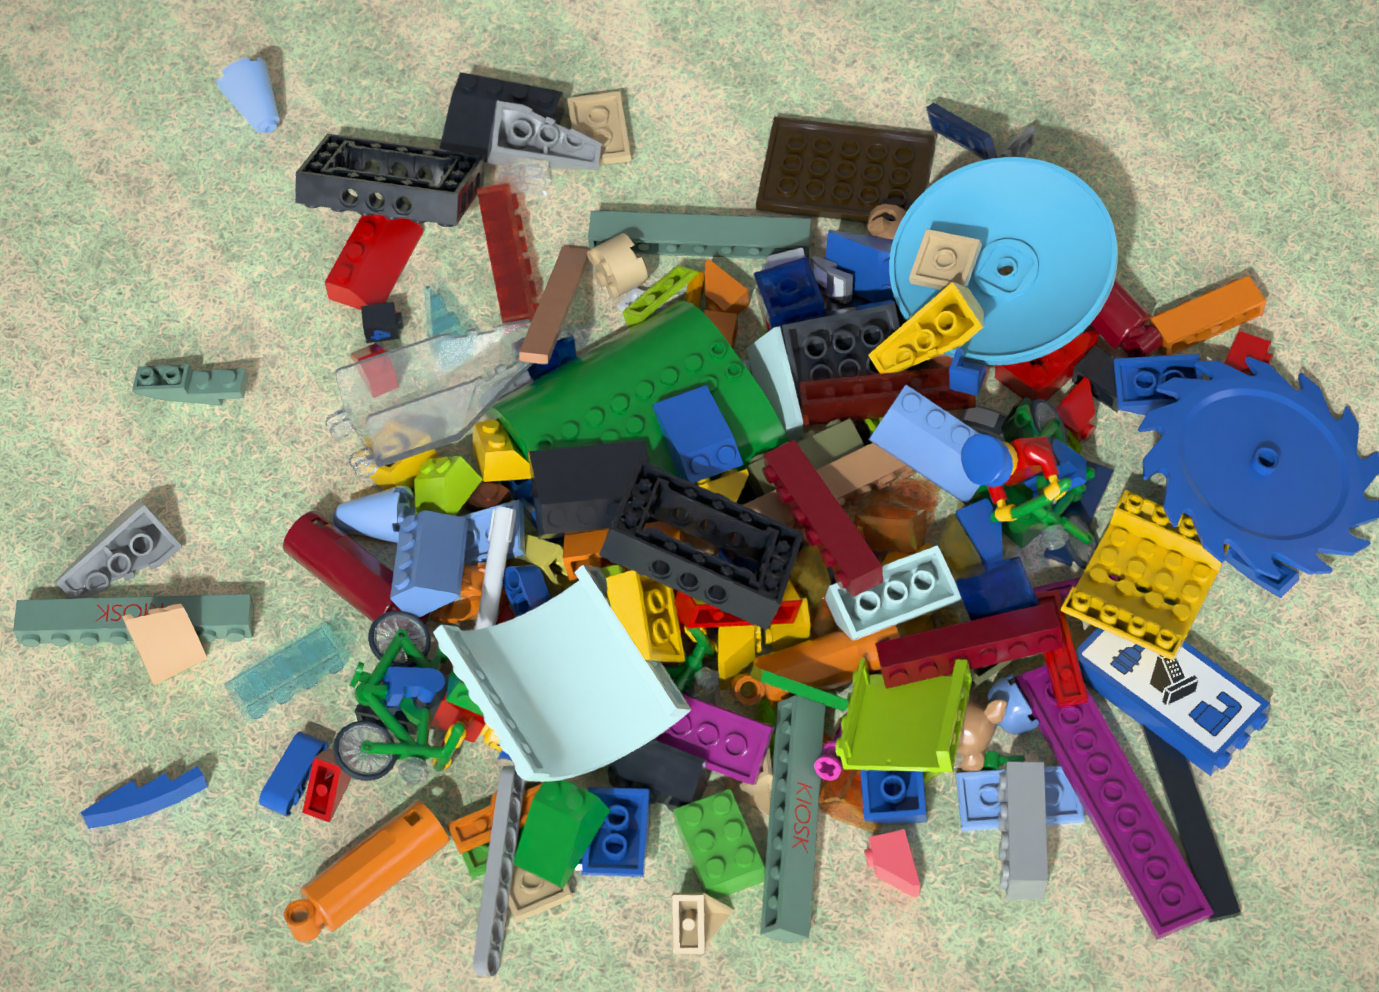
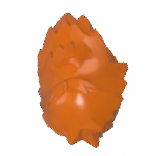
(472, 588)

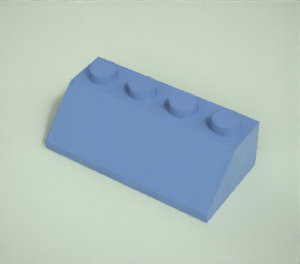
(927, 441)
(428, 562)

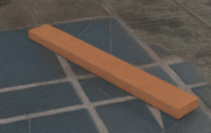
(554, 306)

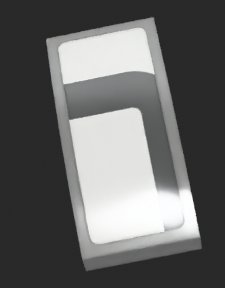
(831, 281)
(984, 421)

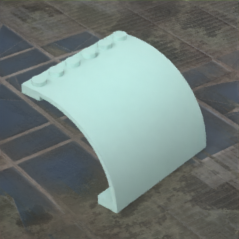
(564, 683)

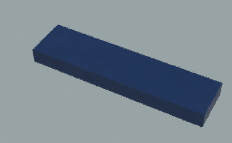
(961, 132)
(1085, 507)

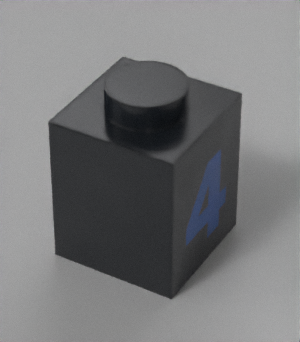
(381, 322)

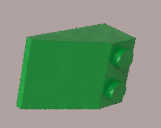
(559, 831)

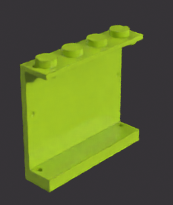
(906, 724)

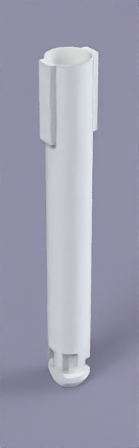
(499, 537)

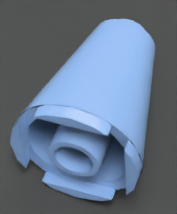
(251, 93)
(376, 514)

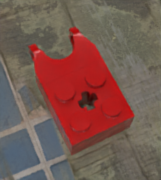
(1046, 374)

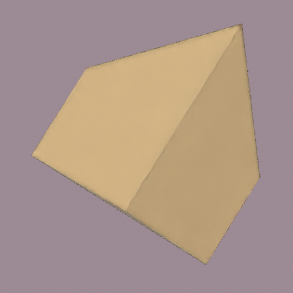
(757, 795)
(696, 921)

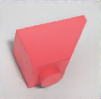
(893, 861)

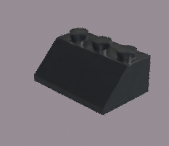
(668, 773)

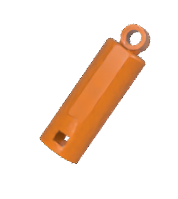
(819, 662)
(366, 872)

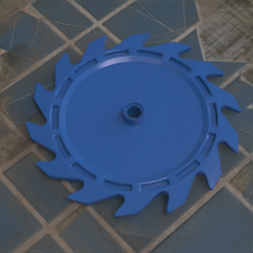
(1261, 467)

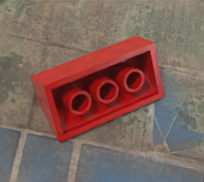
(372, 260)

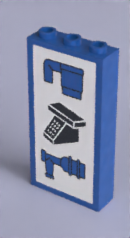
(1180, 700)

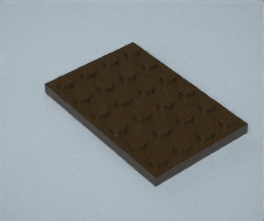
(841, 169)

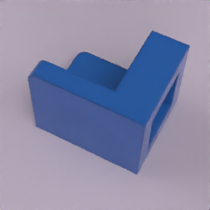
(964, 375)

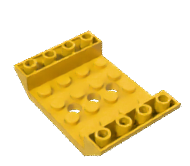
(1152, 555)

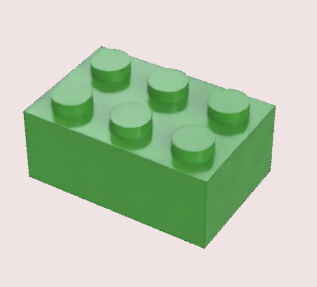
(719, 845)

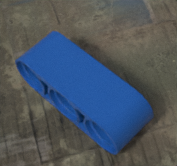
(525, 588)
(291, 774)

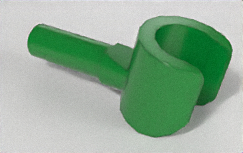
(993, 759)

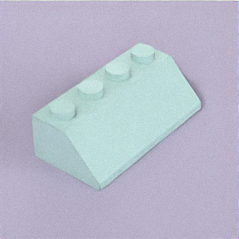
(771, 370)
(907, 591)

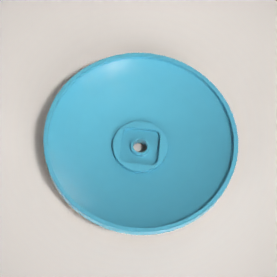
(1028, 219)

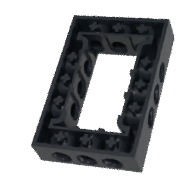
(346, 164)
(714, 519)

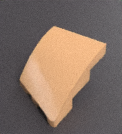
(165, 641)

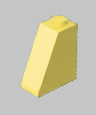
(549, 560)

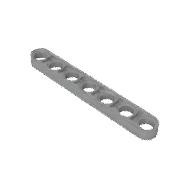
(498, 873)

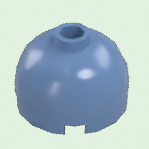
(1018, 711)

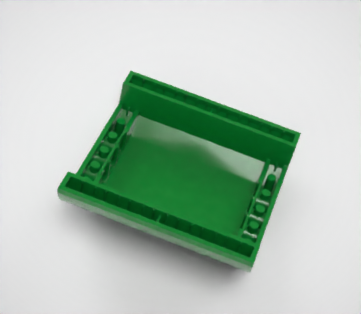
(612, 388)

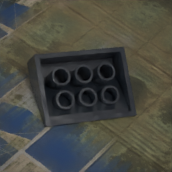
(474, 105)
(838, 342)
(581, 486)

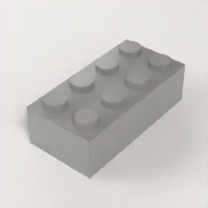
(1023, 831)

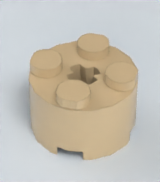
(617, 266)

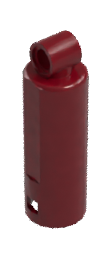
(1124, 324)
(342, 565)

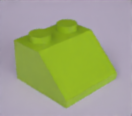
(444, 485)

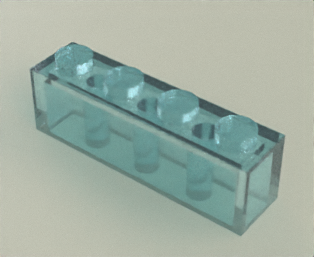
(286, 673)

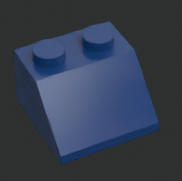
(893, 796)

